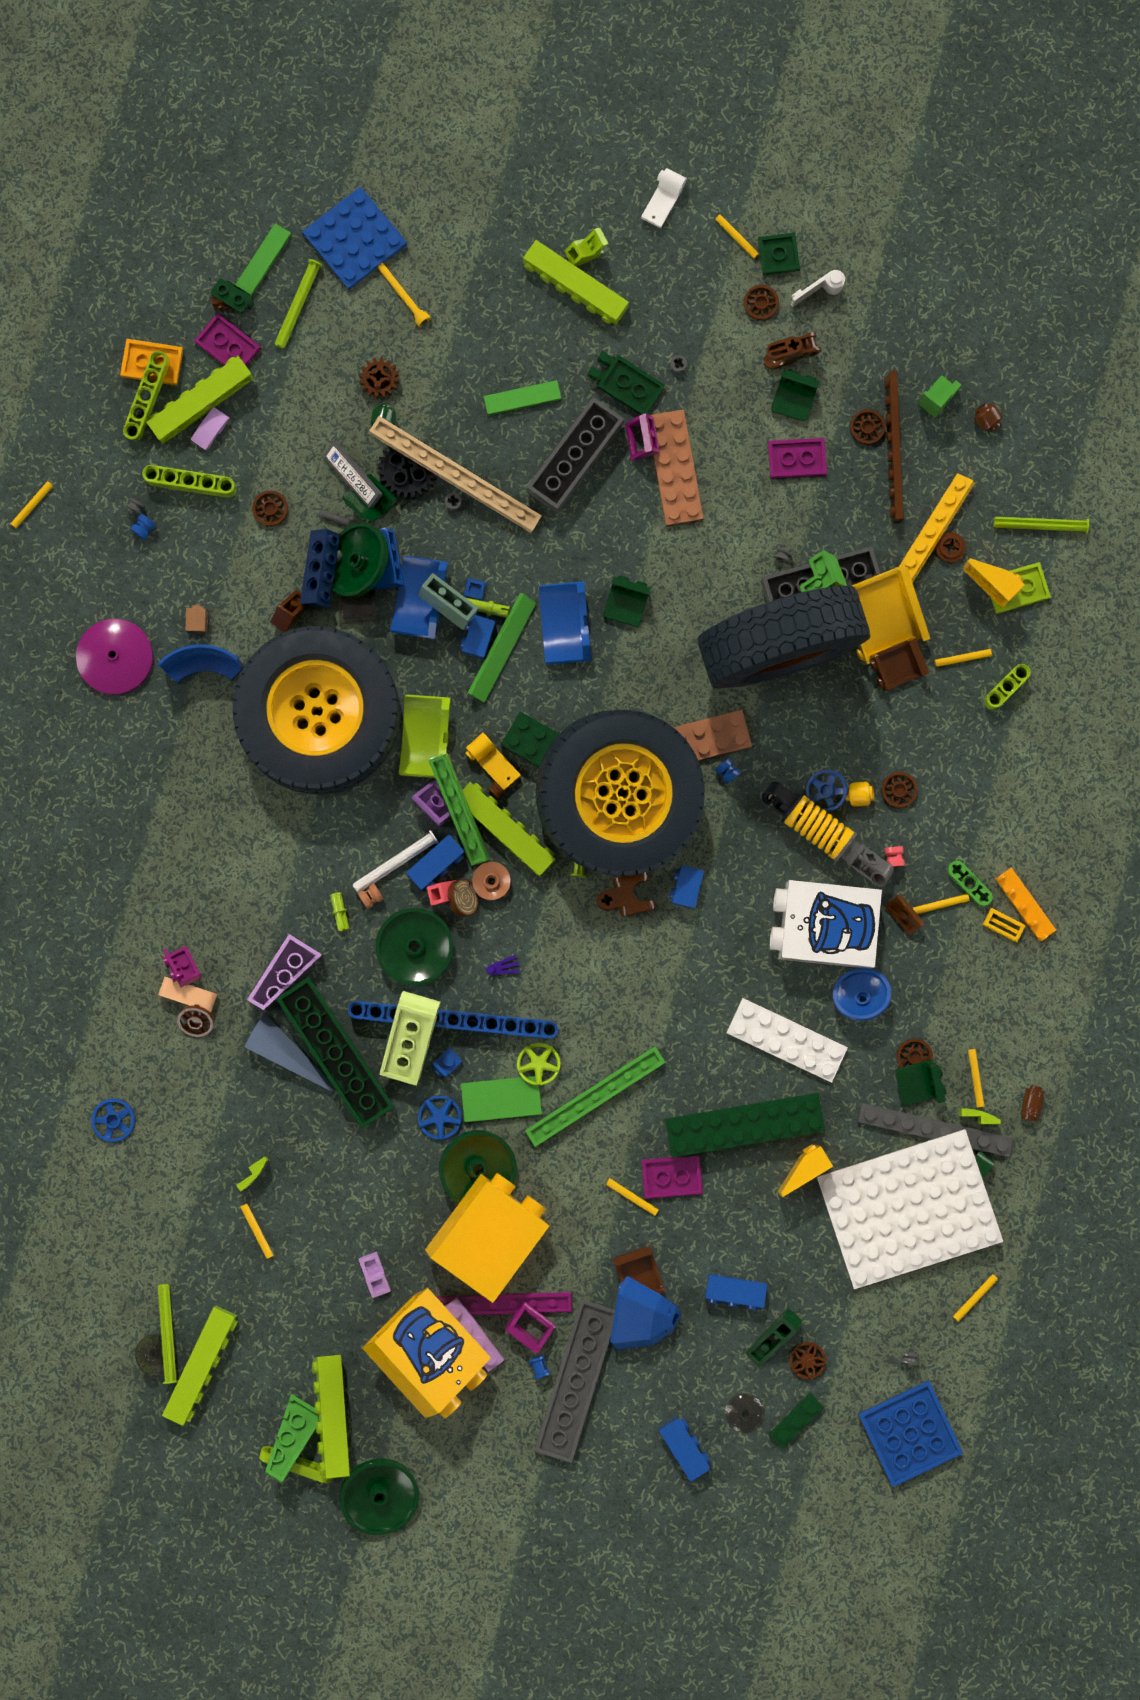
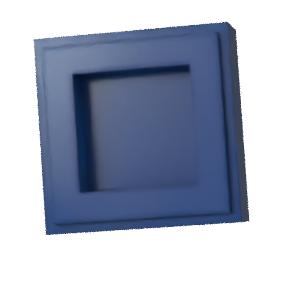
(474, 589)

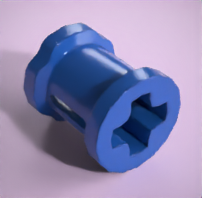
(539, 1366)

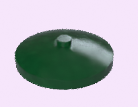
(359, 560)
(414, 946)
(472, 1155)
(379, 1496)

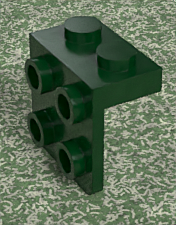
(794, 395)
(370, 514)
(626, 601)
(920, 1083)

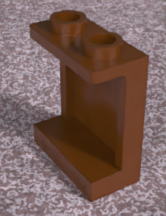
(898, 664)
(641, 1267)

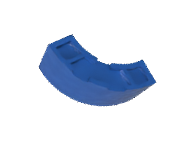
(412, 613)
(563, 623)
(199, 658)

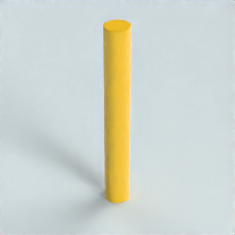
(753, 253)
(32, 504)
(962, 658)
(941, 904)
(976, 1078)
(632, 1197)
(257, 1231)
(975, 1297)

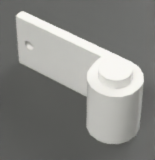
(664, 197)
(831, 282)

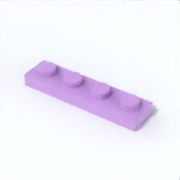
(464, 1317)

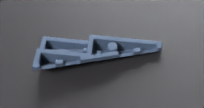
(275, 1045)

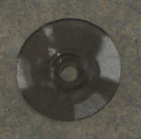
(150, 1365)
(737, 1405)

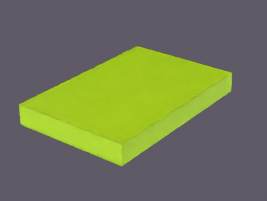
(1033, 591)

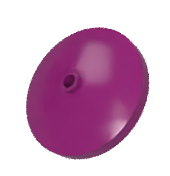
(126, 669)

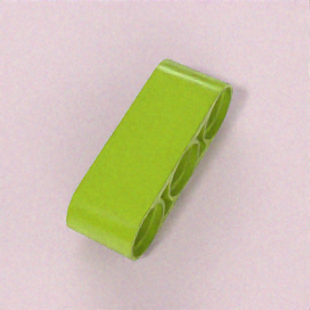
(1014, 681)

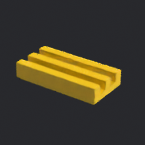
(989, 918)

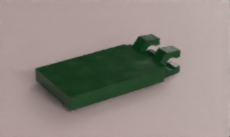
(626, 383)

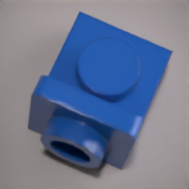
(446, 1063)

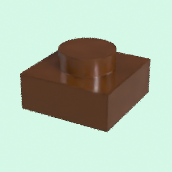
(217, 304)

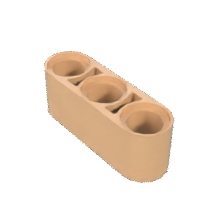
(188, 994)

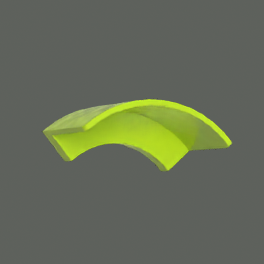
(423, 733)

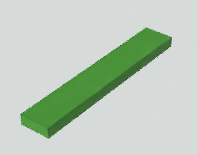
(502, 647)
(459, 809)

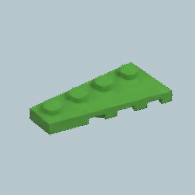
(293, 1435)

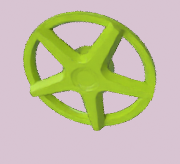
(538, 1063)

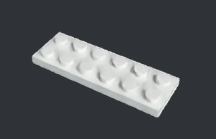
(787, 1040)

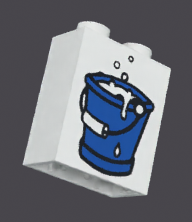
(827, 924)

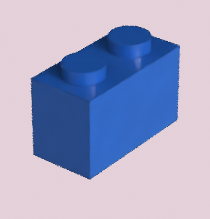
(478, 637)
(687, 887)

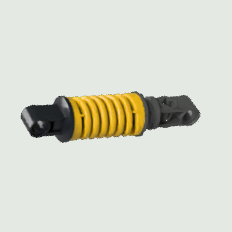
(836, 838)

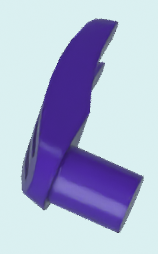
(496, 968)

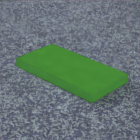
(500, 1099)

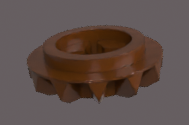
(958, 543)

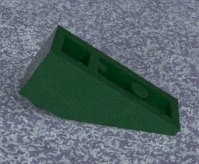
(774, 1337)

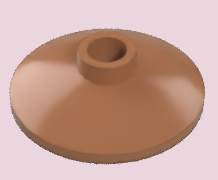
(484, 873)

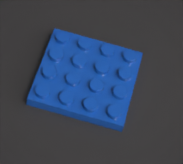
(354, 238)
(910, 1433)

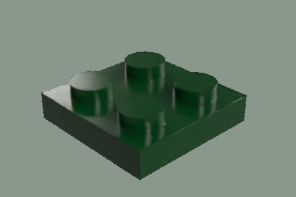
(778, 253)

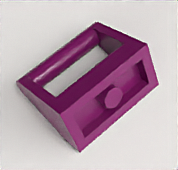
(649, 437)
(524, 1336)

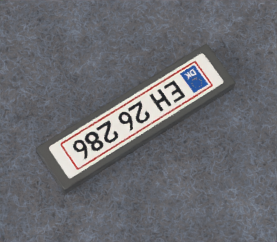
(352, 474)

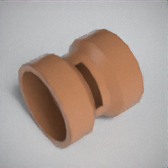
(375, 895)

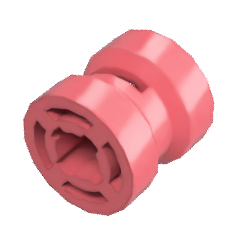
(897, 852)

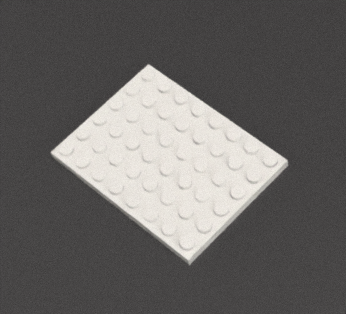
(909, 1209)

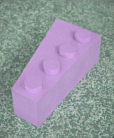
(287, 965)

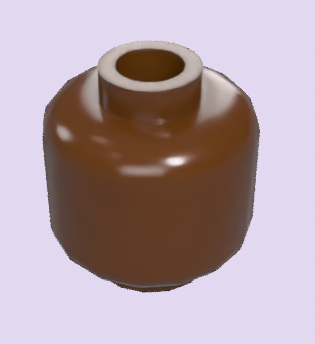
(988, 417)

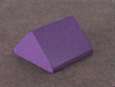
(432, 803)

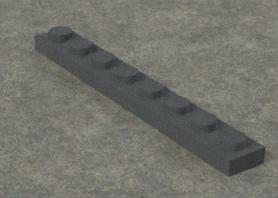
(932, 1128)

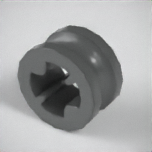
(684, 363)
(449, 505)
(135, 506)
(783, 555)
(909, 1357)

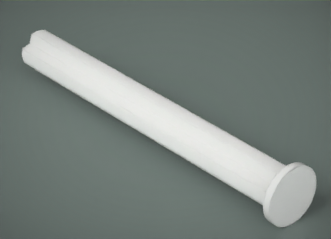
(395, 862)

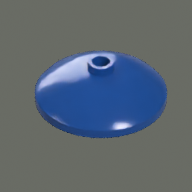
(860, 985)

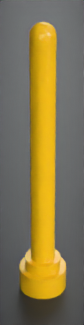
(419, 315)

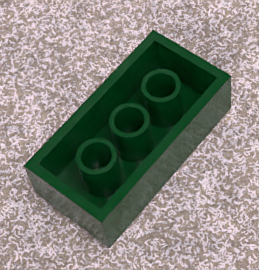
(528, 739)

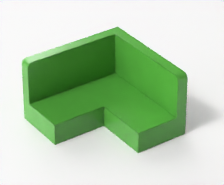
(938, 395)
(826, 573)

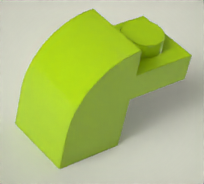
(587, 249)

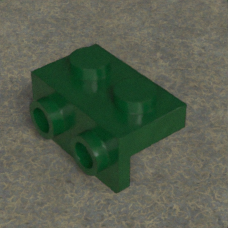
(232, 296)

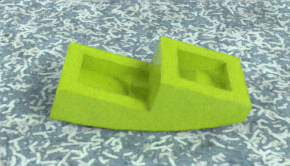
(983, 1117)
(256, 1169)

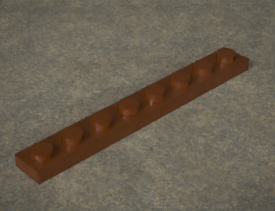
(894, 454)

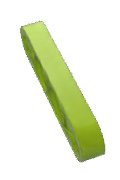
(302, 1466)

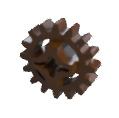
(386, 379)

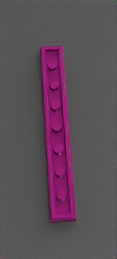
(510, 1303)

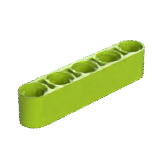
(146, 385)
(181, 477)

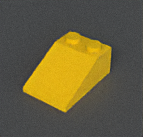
(995, 581)
(807, 1167)

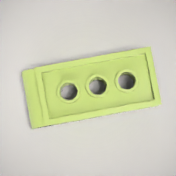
(423, 1013)

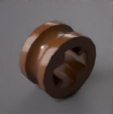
(496, 790)

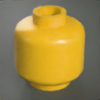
(860, 794)

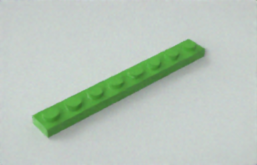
(595, 1096)

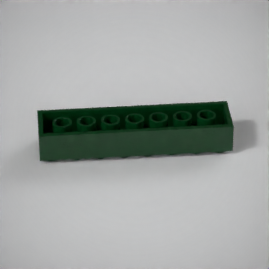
(335, 1052)
(744, 1125)

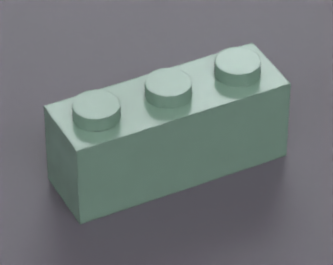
(448, 601)

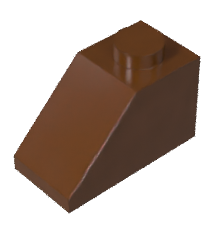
(288, 612)

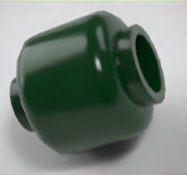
(385, 412)

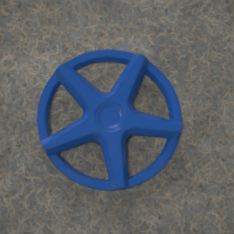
(827, 790)
(439, 1117)
(113, 1120)

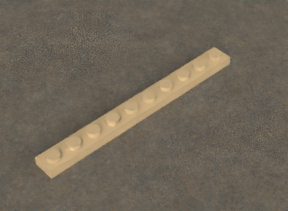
(454, 474)

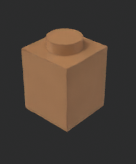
(196, 620)

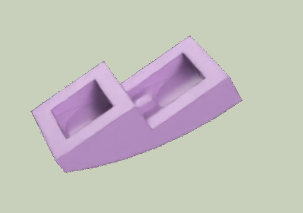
(210, 428)
(374, 1274)

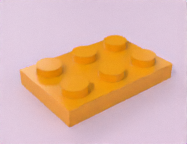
(137, 357)

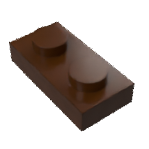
(904, 914)

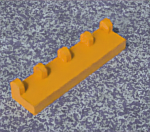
(1025, 904)

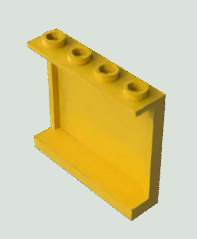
(890, 611)

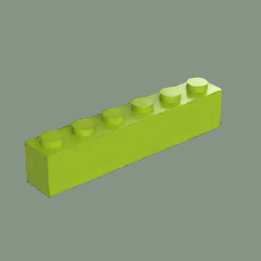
(575, 282)
(200, 399)
(508, 832)
(199, 1366)
(331, 1416)

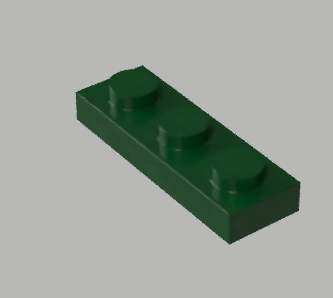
(796, 1420)

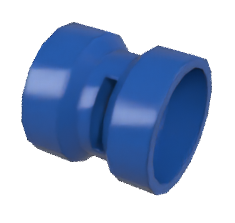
(143, 526)
(731, 774)

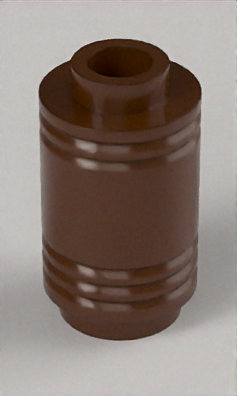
(1032, 1103)

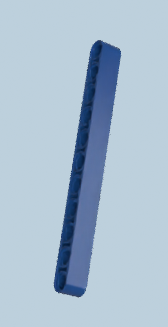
(463, 1018)

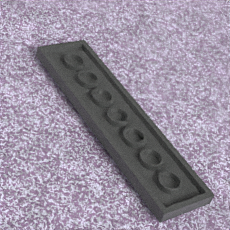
(576, 1381)

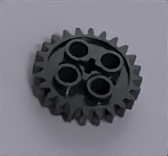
(391, 472)

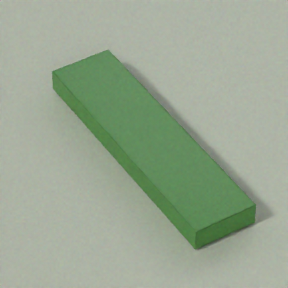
(263, 259)
(522, 398)

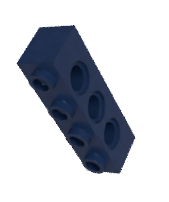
(320, 569)

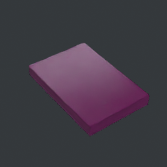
(226, 341)
(797, 458)
(672, 1176)

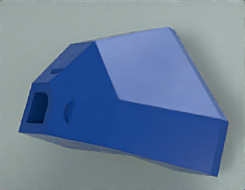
(641, 1316)

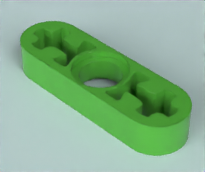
(976, 896)

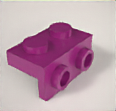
(182, 965)

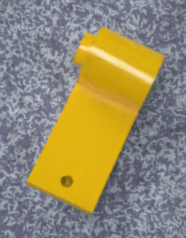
(492, 761)

